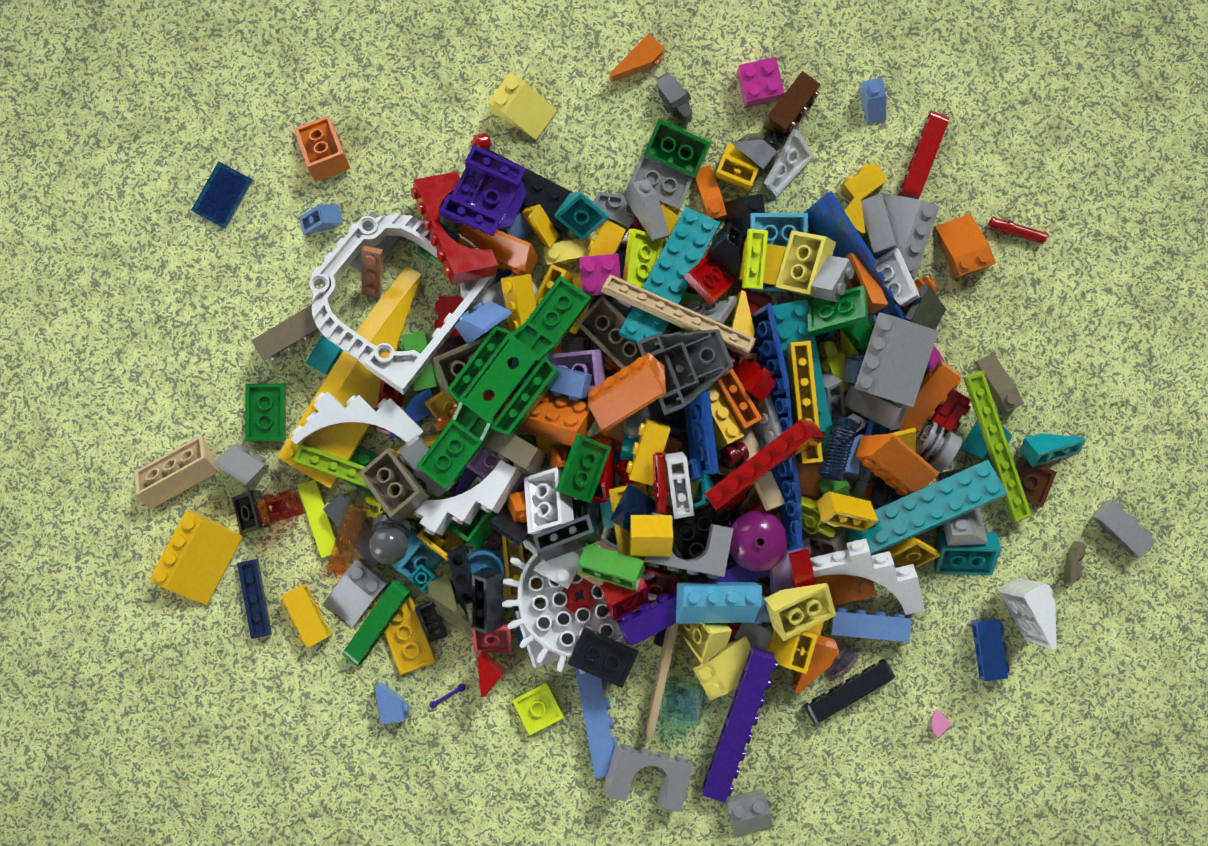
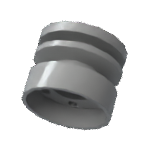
(939, 448)

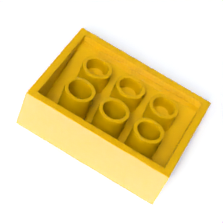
(196, 557)

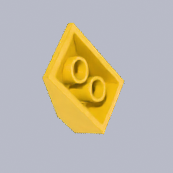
(740, 318)

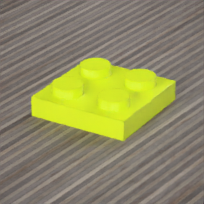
(538, 708)

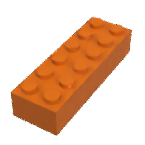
(554, 418)

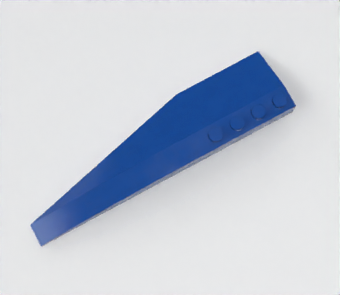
(786, 474)

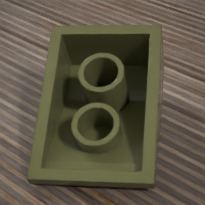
(443, 594)

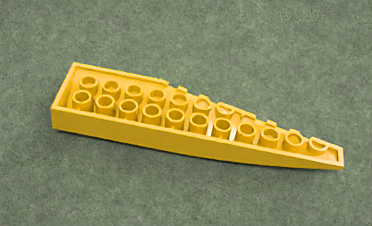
(352, 378)

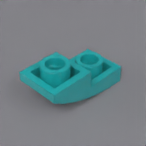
(421, 577)

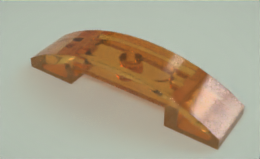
(347, 538)

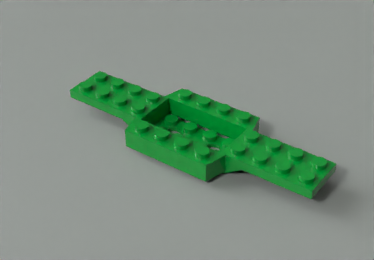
(489, 370)

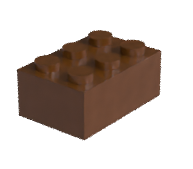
(792, 105)

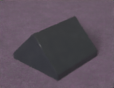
(246, 511)

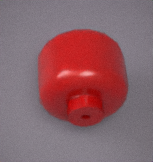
(481, 140)

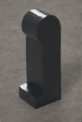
(461, 573)

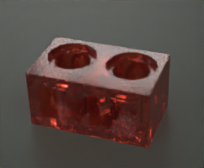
(279, 508)

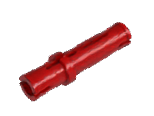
(1021, 231)
(660, 489)

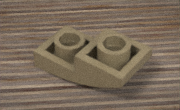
(1073, 569)

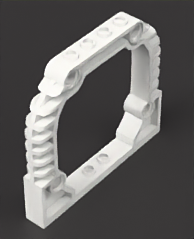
(400, 367)

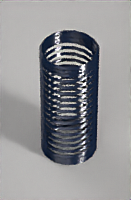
(831, 472)

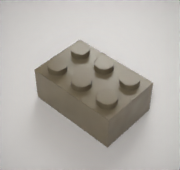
(515, 450)
(394, 485)

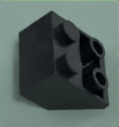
(728, 249)

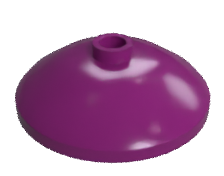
(745, 534)

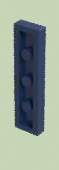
(254, 598)

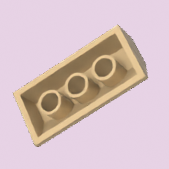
(175, 472)

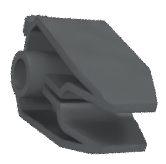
(674, 97)

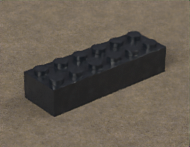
(545, 193)

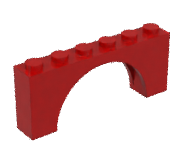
(459, 262)
(732, 489)

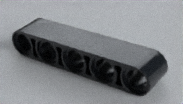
(849, 692)

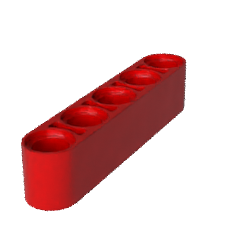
(924, 155)

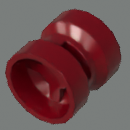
(732, 455)

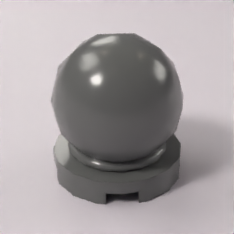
(389, 539)

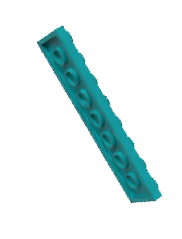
(680, 254)
(793, 327)
(932, 507)

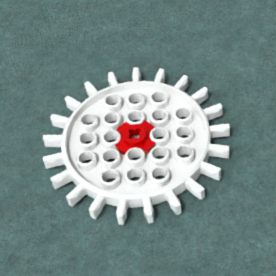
(552, 635)

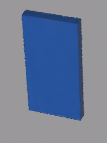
(701, 433)

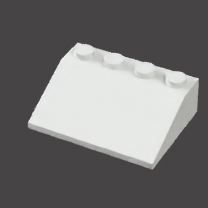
(1032, 610)

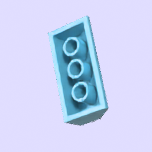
(718, 602)

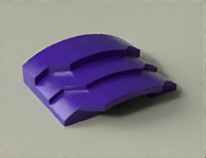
(486, 193)

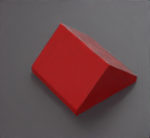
(489, 672)

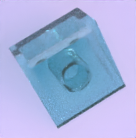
(682, 702)

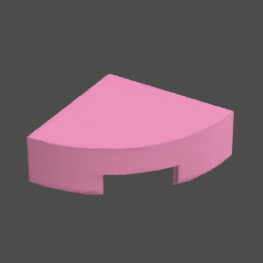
(939, 723)

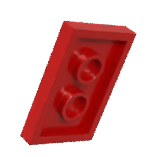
(709, 279)

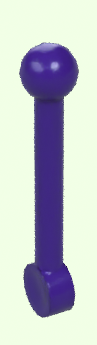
(461, 687)

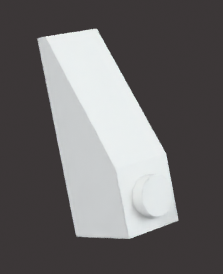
(679, 485)

